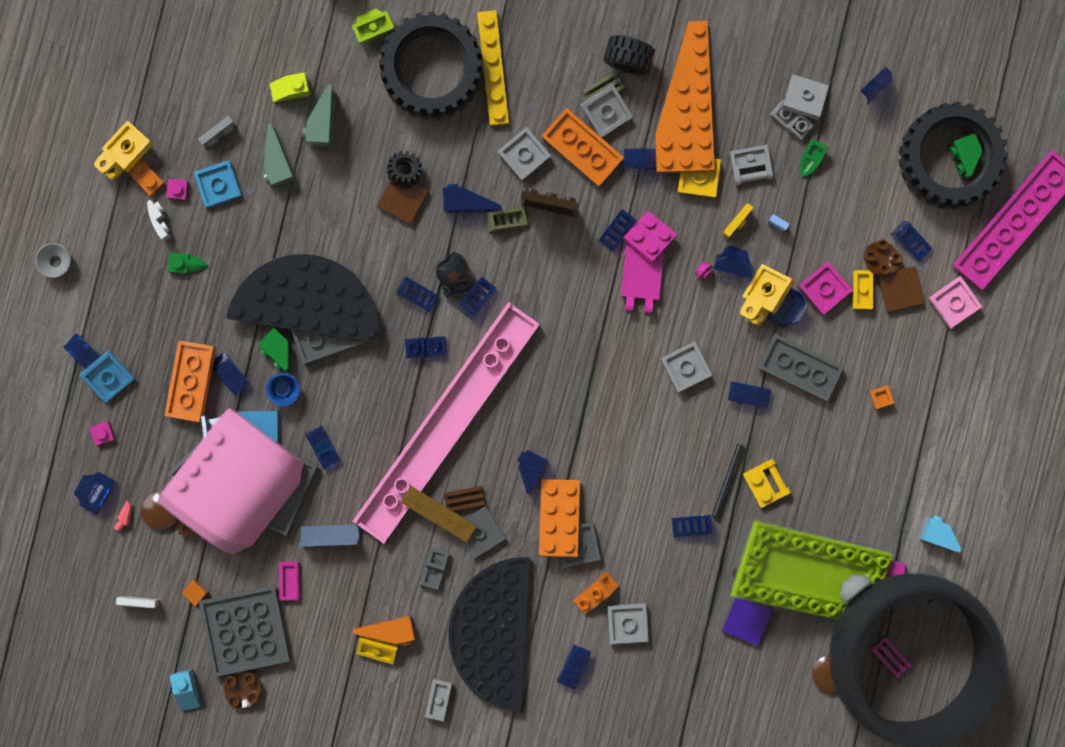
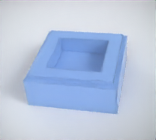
(778, 223)

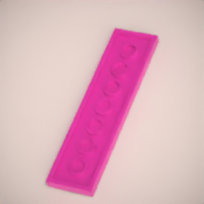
(1014, 222)

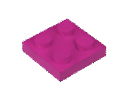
(650, 237)
(825, 288)

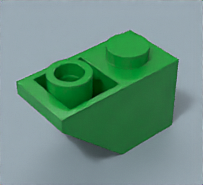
(967, 153)
(276, 347)

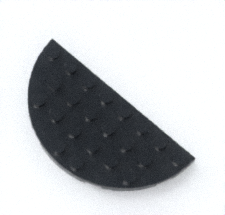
(307, 296)
(490, 632)

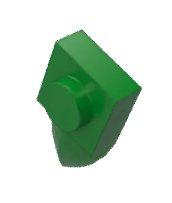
(812, 157)
(185, 263)

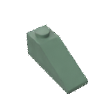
(275, 161)

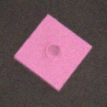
(955, 302)

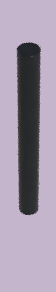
(728, 480)

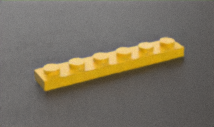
(493, 68)

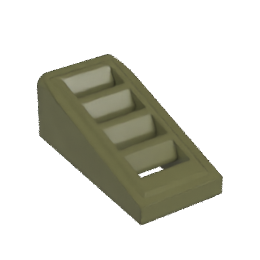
(490, 220)

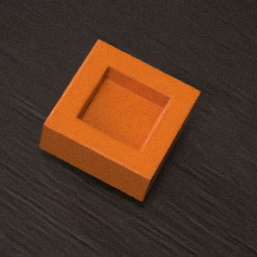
(881, 397)

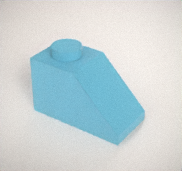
(940, 534)
(185, 690)

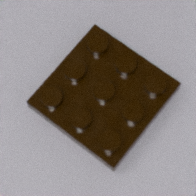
(549, 202)

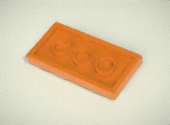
(582, 147)
(190, 381)
(559, 518)

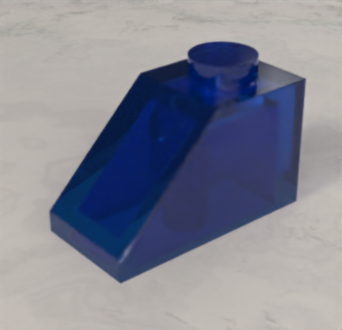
(530, 468)

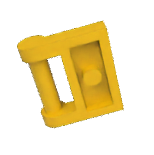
(760, 485)

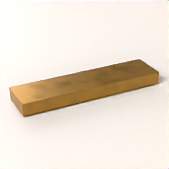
(438, 514)

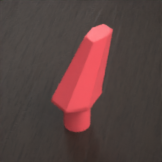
(124, 516)

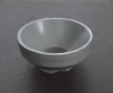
(44, 257)
(853, 586)

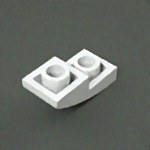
(155, 212)

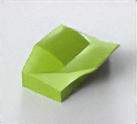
(372, 26)

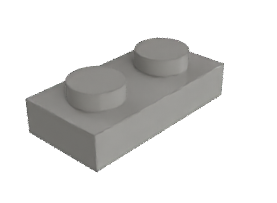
(211, 137)
(438, 699)

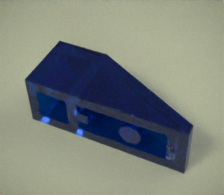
(459, 199)

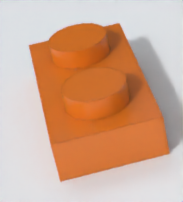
(146, 177)

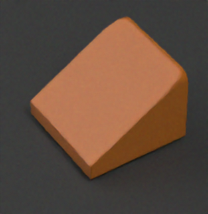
(195, 592)

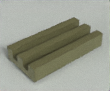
(613, 75)

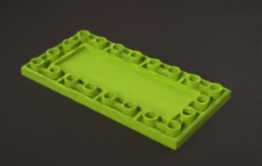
(803, 569)

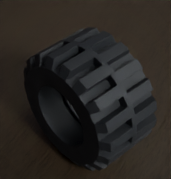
(629, 55)

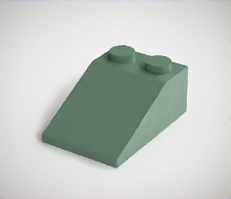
(320, 125)

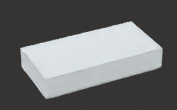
(137, 602)

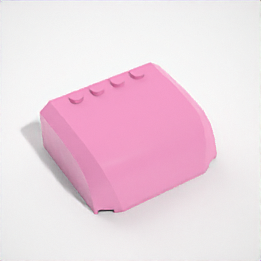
(233, 483)

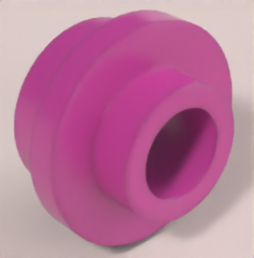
(704, 271)

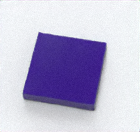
(747, 620)

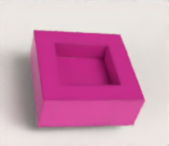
(177, 189)
(102, 433)

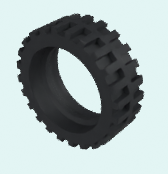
(425, 25)
(985, 131)

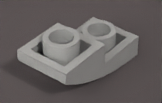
(793, 122)

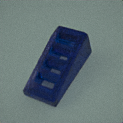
(626, 216)
(896, 234)
(399, 291)
(471, 294)
(708, 524)

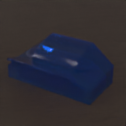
(877, 84)
(734, 261)
(790, 310)
(93, 491)

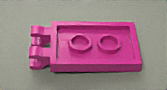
(641, 279)

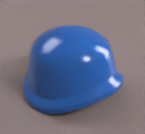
(282, 389)

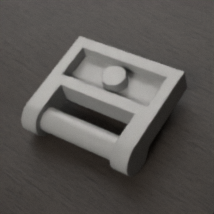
(750, 158)

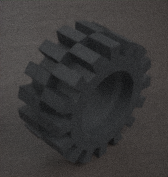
(404, 159)

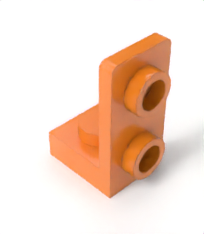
(596, 593)

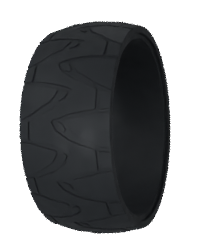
(976, 697)

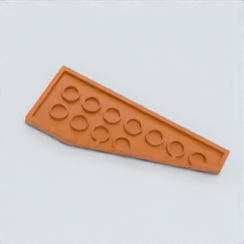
(686, 124)

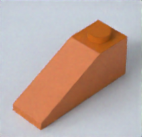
(391, 631)

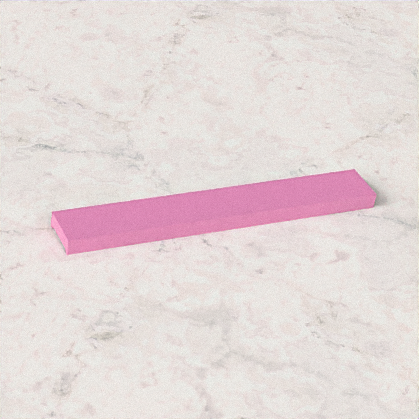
(447, 421)

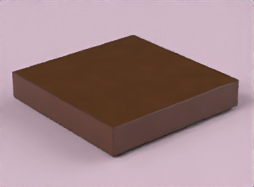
(403, 202)
(901, 289)

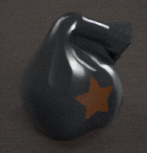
(454, 274)

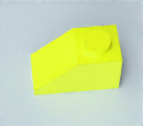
(290, 87)

